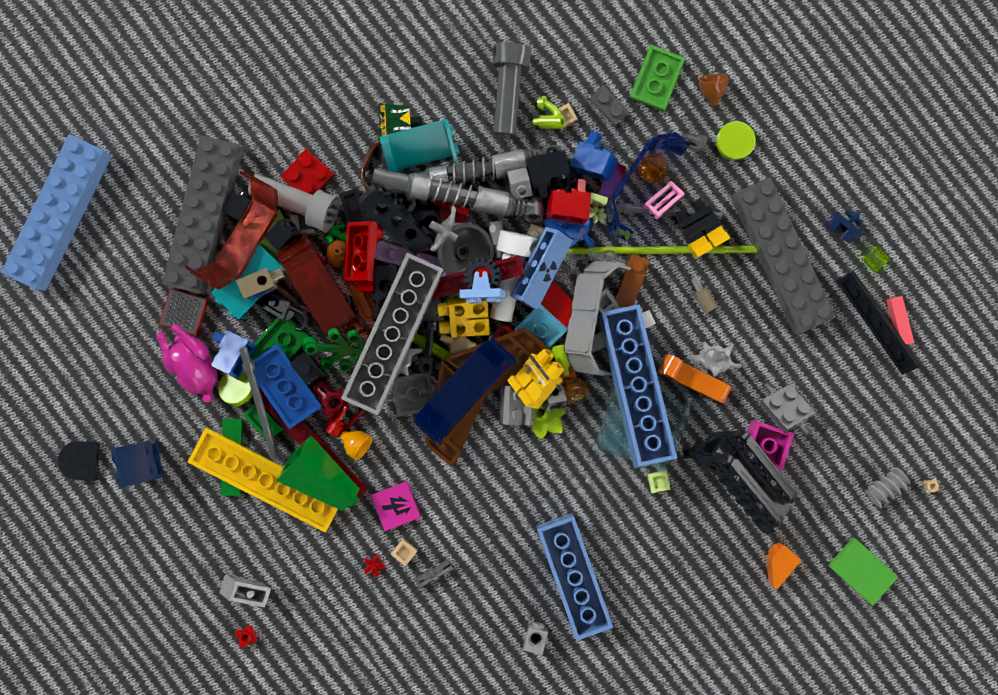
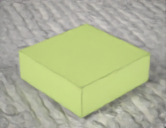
(598, 200)
(658, 481)

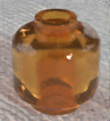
(575, 391)

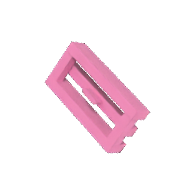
(653, 210)

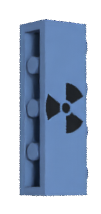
(541, 268)

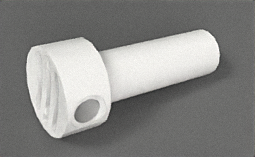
(511, 245)

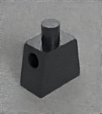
(309, 369)

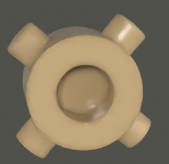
(931, 486)

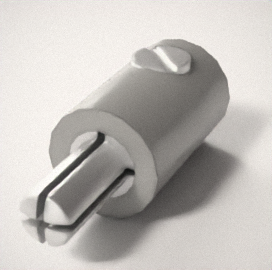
(494, 228)

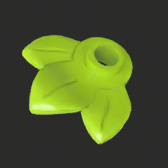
(548, 422)

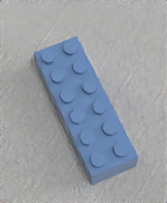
(574, 576)

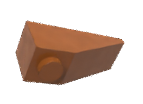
(631, 281)

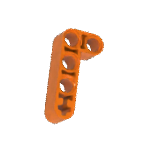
(693, 379)

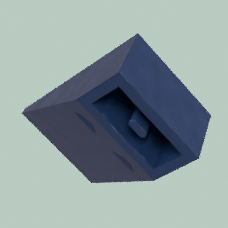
(137, 463)

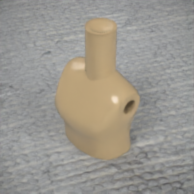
(458, 343)

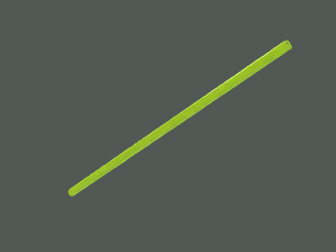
(662, 250)

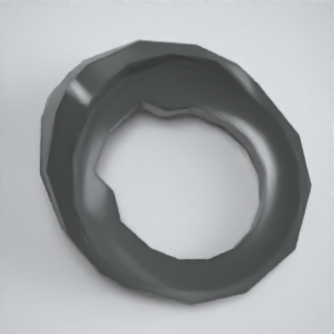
(699, 140)

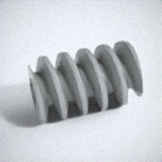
(887, 487)

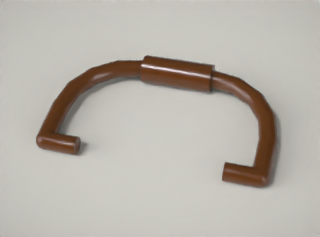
(366, 163)

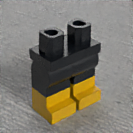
(700, 229)

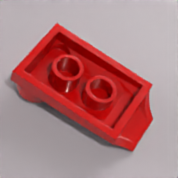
(360, 253)

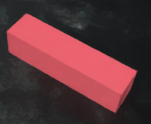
(900, 319)

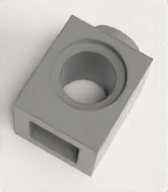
(519, 183)
(535, 646)

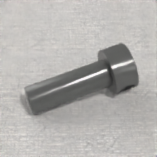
(511, 60)

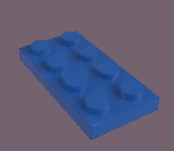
(284, 387)

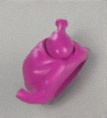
(190, 362)

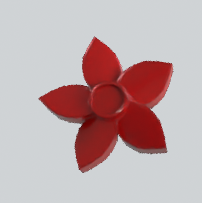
(373, 565)

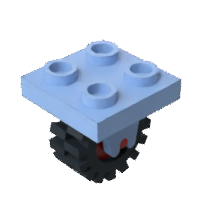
(483, 281)

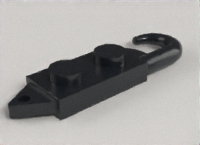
(283, 308)

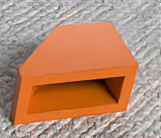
(780, 564)

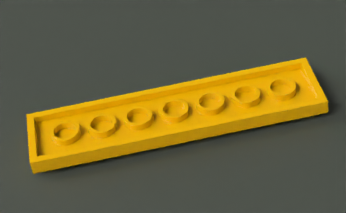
(257, 477)

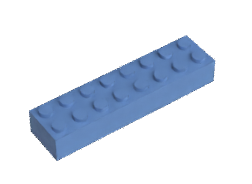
(56, 213)
(637, 386)

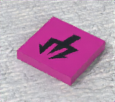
(395, 506)

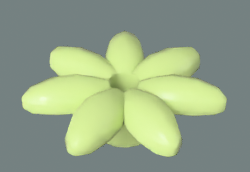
(597, 214)

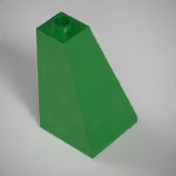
(318, 476)

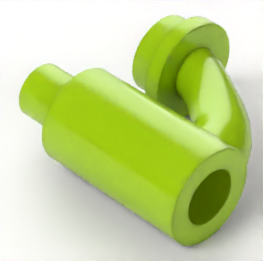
(553, 121)
(561, 357)

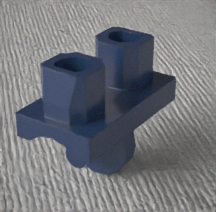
(851, 231)

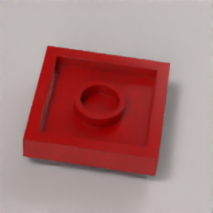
(307, 173)

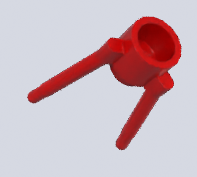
(336, 425)

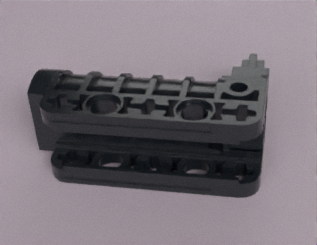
(747, 475)

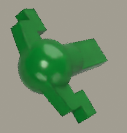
(335, 233)

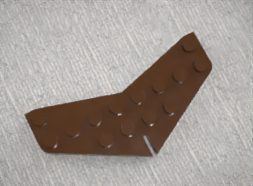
(521, 345)

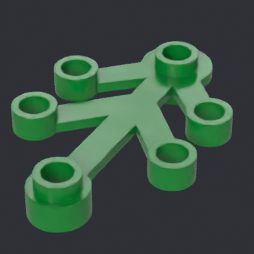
(311, 346)

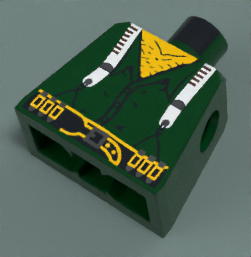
(396, 118)

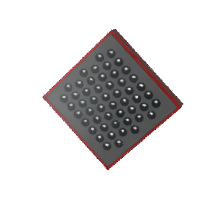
(185, 310)

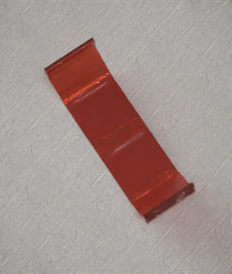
(244, 238)
(318, 288)

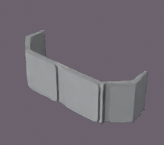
(584, 316)

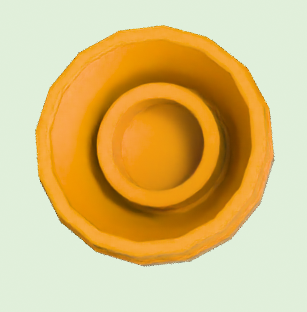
(356, 443)

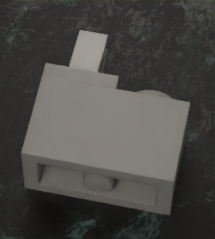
(244, 590)

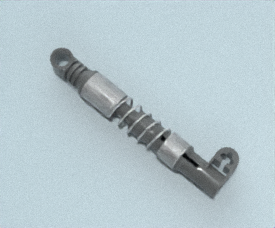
(471, 171)
(483, 199)

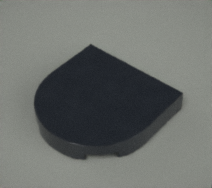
(80, 460)

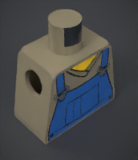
(252, 287)

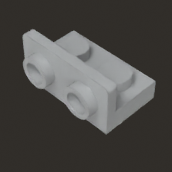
(515, 410)

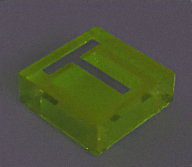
(875, 258)

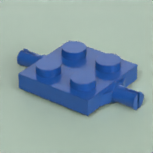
(573, 231)

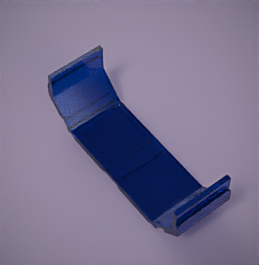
(673, 142)
(463, 389)

